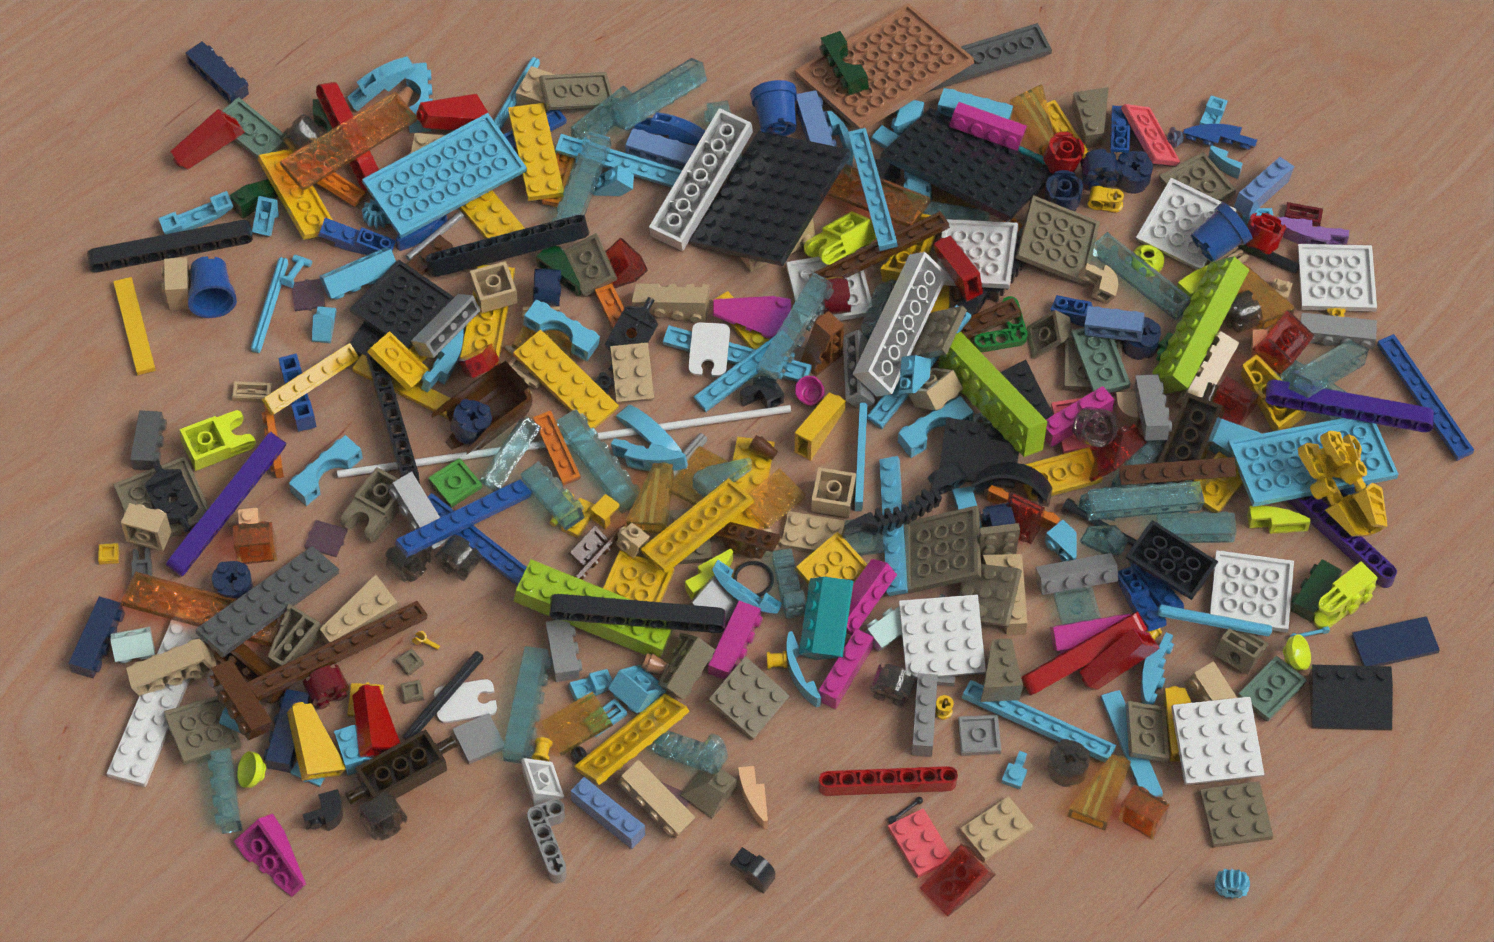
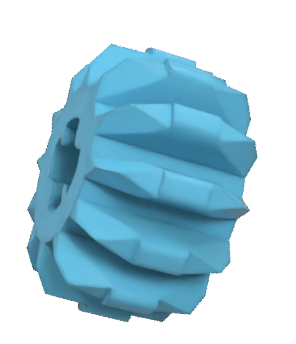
(373, 215)
(1232, 883)

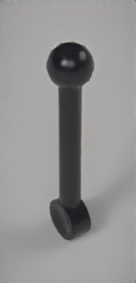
(892, 819)

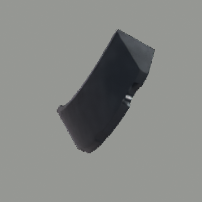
(1015, 473)

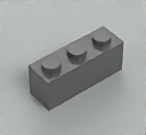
(148, 439)

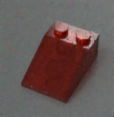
(1283, 342)
(1113, 455)
(957, 879)

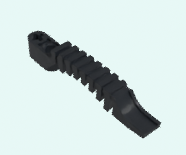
(974, 305)
(941, 481)

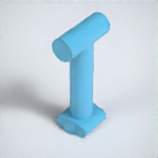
(300, 261)

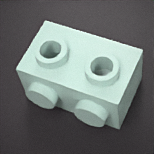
(886, 629)
(132, 644)

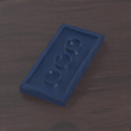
(1395, 642)

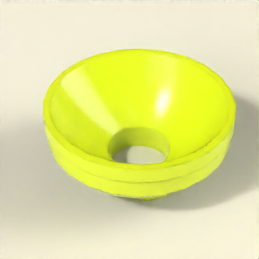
(1156, 261)
(1297, 653)
(250, 770)

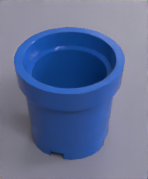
(775, 106)
(1221, 233)
(210, 288)

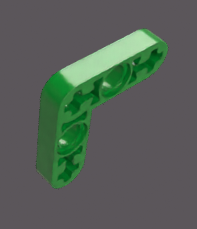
(1009, 334)

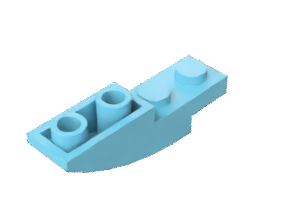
(381, 78)
(445, 363)
(643, 459)
(1153, 671)

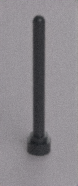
(1071, 508)

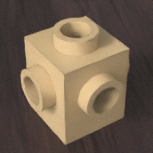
(632, 539)

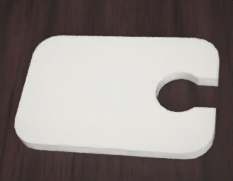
(709, 343)
(465, 704)

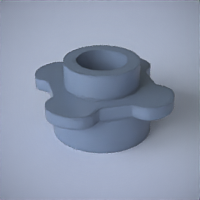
(1175, 137)

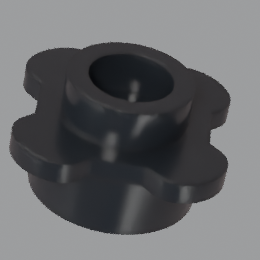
(603, 377)

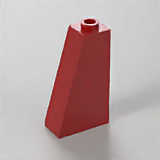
(450, 112)
(206, 139)
(959, 267)
(479, 361)
(1119, 658)
(373, 722)

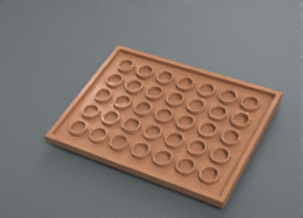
(902, 61)

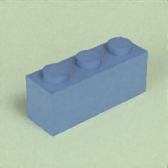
(1114, 323)

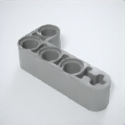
(549, 843)

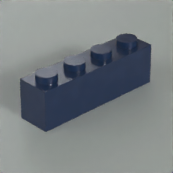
(217, 72)
(96, 637)
(281, 750)

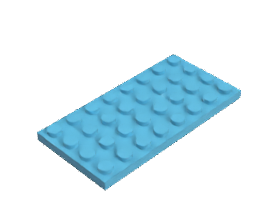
(444, 175)
(1275, 472)

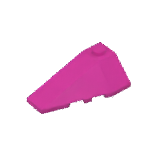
(756, 313)
(270, 850)

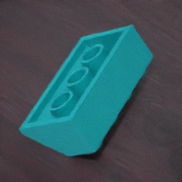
(826, 618)

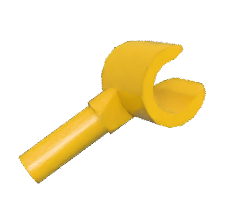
(423, 639)

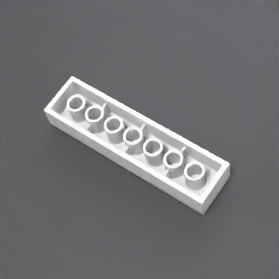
(700, 179)
(900, 323)

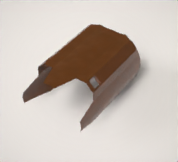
(504, 394)

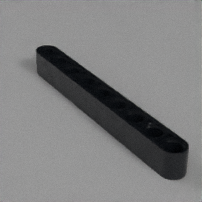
(507, 245)
(169, 246)
(392, 424)
(637, 613)

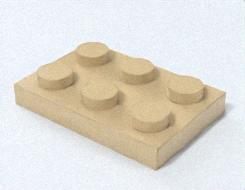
(632, 372)
(808, 531)
(996, 829)

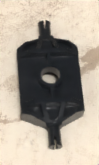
(633, 318)
(171, 483)

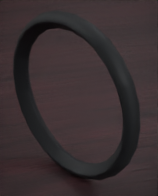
(759, 564)

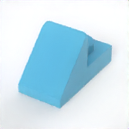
(265, 215)
(323, 324)

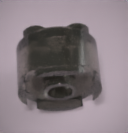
(301, 133)
(1244, 312)
(1093, 417)
(458, 557)
(405, 567)
(893, 684)
(1068, 752)
(382, 816)

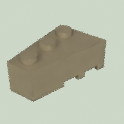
(1090, 115)
(294, 638)
(686, 665)
(1002, 673)

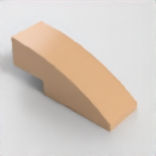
(753, 795)

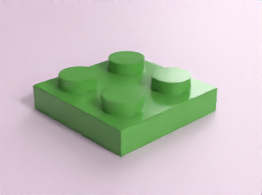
(455, 482)

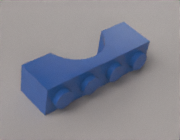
(301, 407)

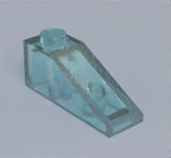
(712, 476)

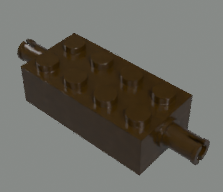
(1193, 427)
(402, 767)

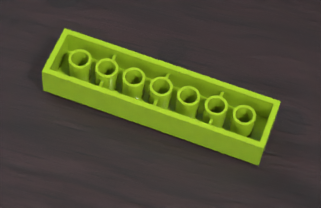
(1200, 324)
(995, 396)
(542, 582)

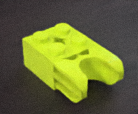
(841, 238)
(213, 440)
(1345, 596)

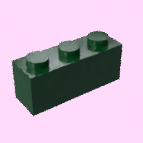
(1319, 583)

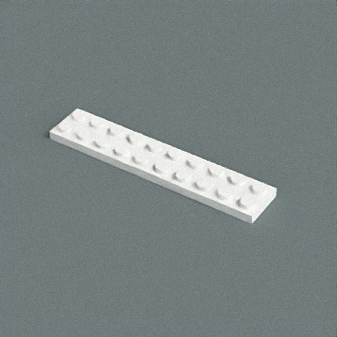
(147, 725)

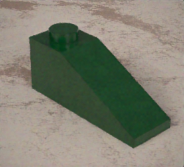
(246, 197)
(555, 258)

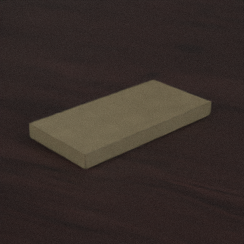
(575, 90)

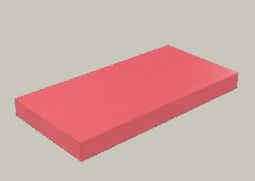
(1150, 134)

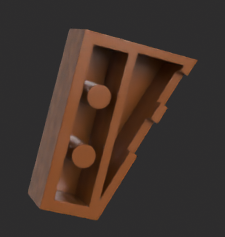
(824, 343)

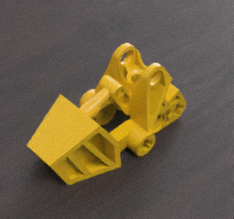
(1357, 513)

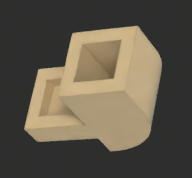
(1104, 281)
(1127, 408)

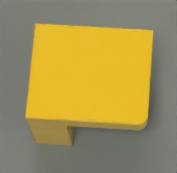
(603, 510)

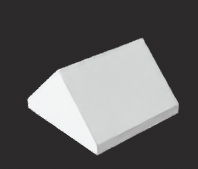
(541, 780)

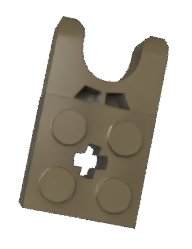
(373, 505)

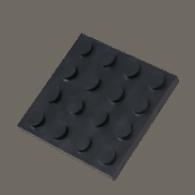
(401, 303)

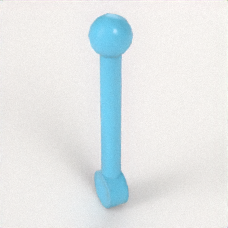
(1324, 630)

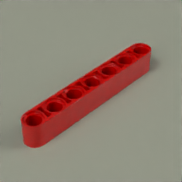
(338, 113)
(1079, 655)
(897, 785)

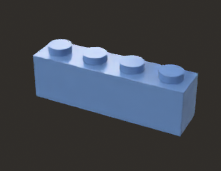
(814, 118)
(658, 149)
(1263, 187)
(608, 813)

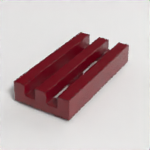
(1303, 214)

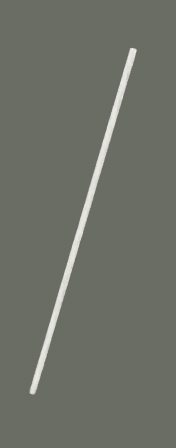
(602, 435)

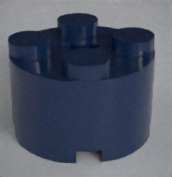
(1099, 168)
(1134, 171)
(1064, 189)
(547, 286)
(1148, 344)
(470, 420)
(997, 515)
(232, 579)

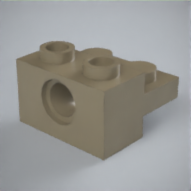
(1240, 649)

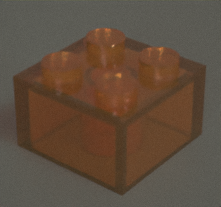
(255, 542)
(1143, 811)

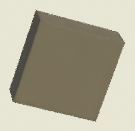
(409, 662)
(412, 691)

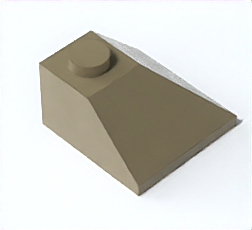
(1048, 332)
(710, 791)

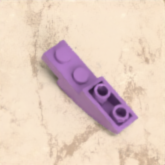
(1302, 232)

